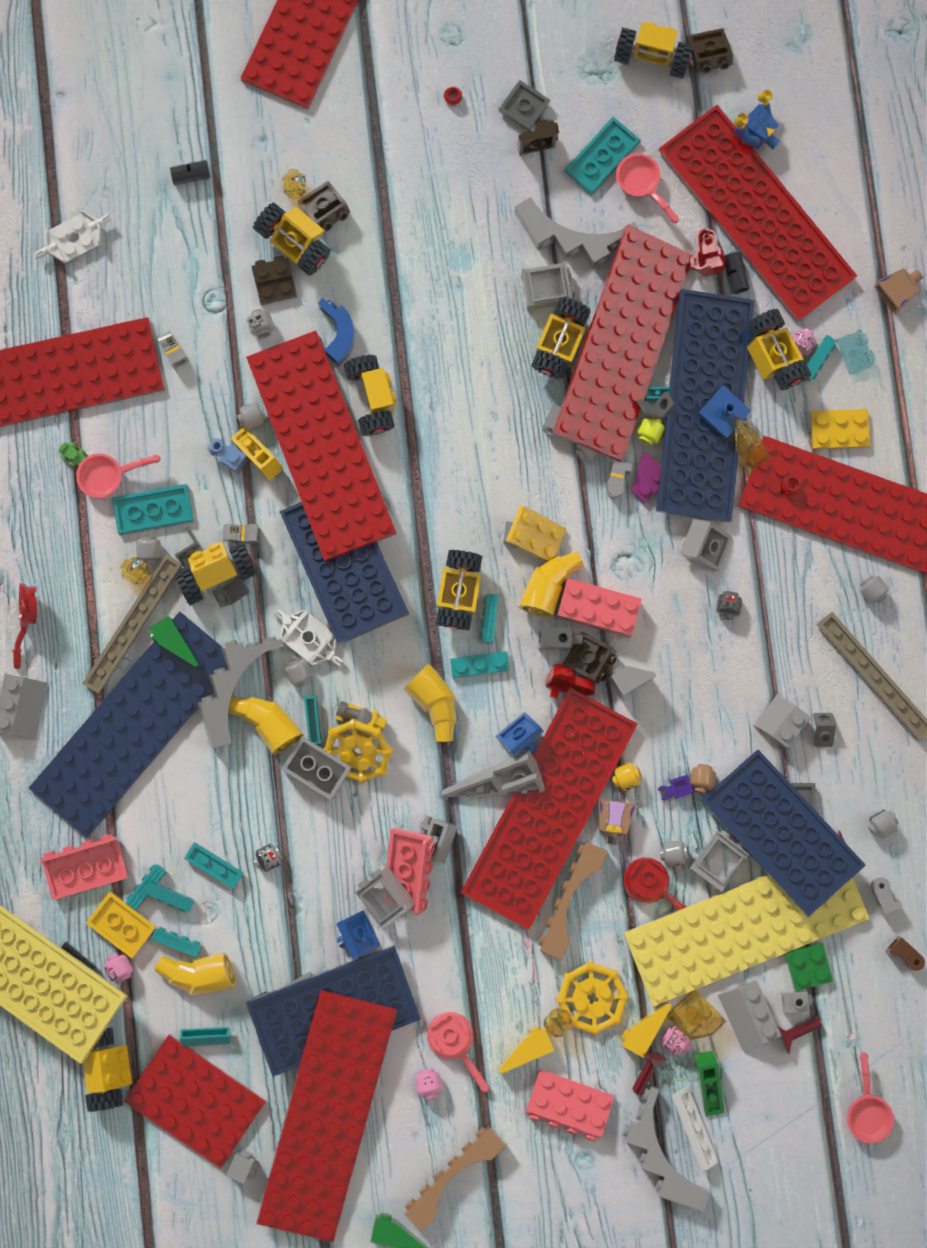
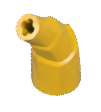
(546, 585)
(435, 698)
(270, 722)
(201, 976)

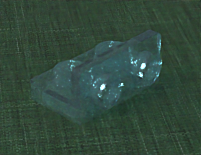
(856, 352)

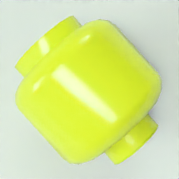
(651, 431)

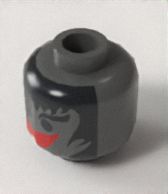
(729, 605)

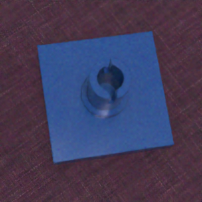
(721, 411)
(520, 735)
(357, 935)

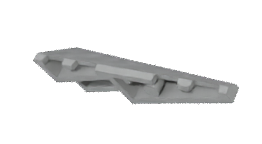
(511, 775)

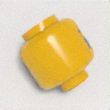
(627, 777)

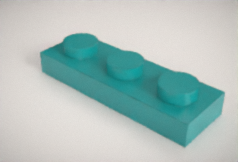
(479, 664)
(213, 865)

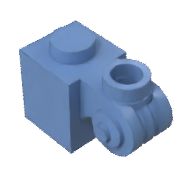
(230, 456)

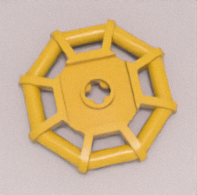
(365, 742)
(603, 993)

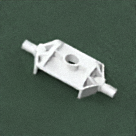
(58, 238)
(319, 649)

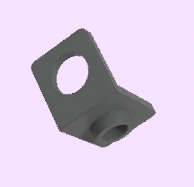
(655, 410)
(188, 551)
(232, 592)
(824, 730)

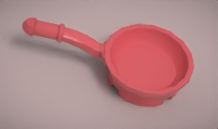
(640, 176)
(101, 474)
(451, 1038)
(869, 1116)

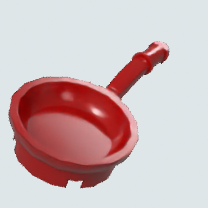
(27, 616)
(648, 882)

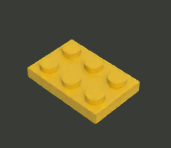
(840, 429)
(536, 534)
(121, 925)

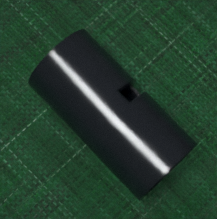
(190, 172)
(736, 273)

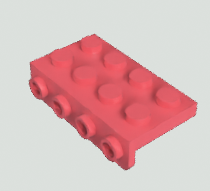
(410, 862)
(84, 867)
(569, 1105)

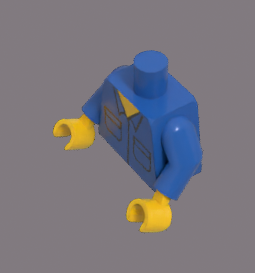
(758, 125)

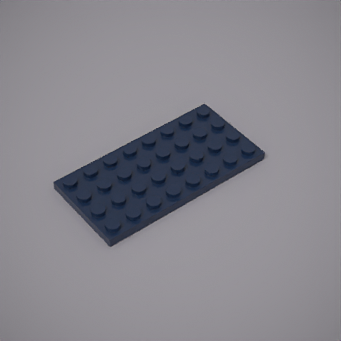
(351, 589)
(783, 833)
(285, 1014)

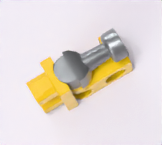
(362, 715)

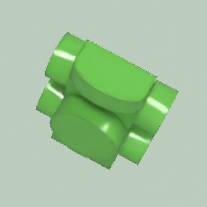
(69, 452)

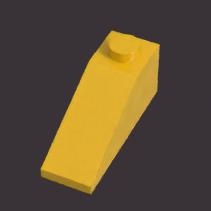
(257, 453)
(643, 1032)
(530, 1048)

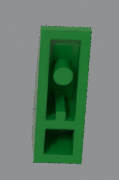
(169, 637)
(709, 1083)
(392, 1233)

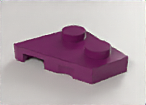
(646, 479)

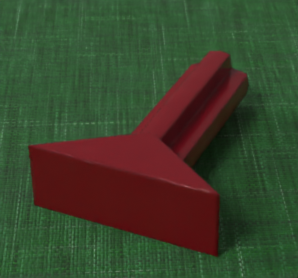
(798, 1031)
(652, 1060)

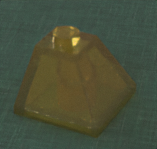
(749, 445)
(696, 1016)

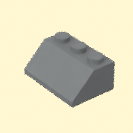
(21, 705)
(316, 768)
(749, 1015)

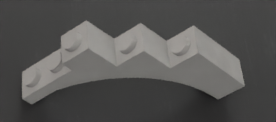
(544, 231)
(215, 710)
(672, 1184)

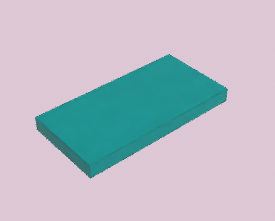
(602, 155)
(152, 509)

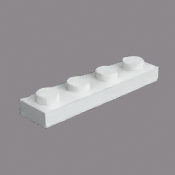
(695, 1129)

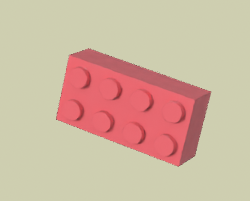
(599, 608)

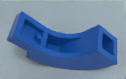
(343, 343)

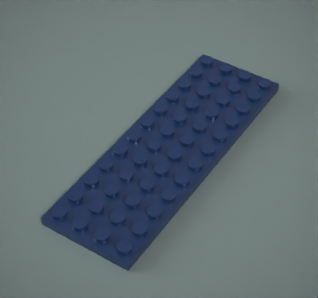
(707, 353)
(128, 730)

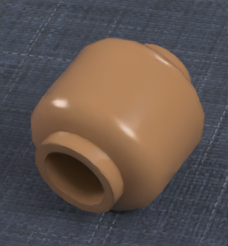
(702, 778)

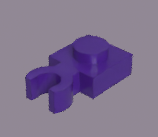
(679, 787)

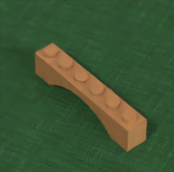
(556, 938)
(484, 1147)

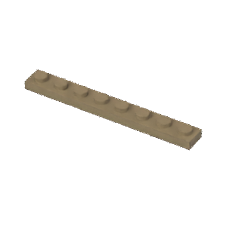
(132, 624)
(874, 675)

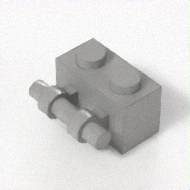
(443, 836)

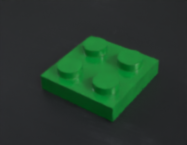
(808, 967)

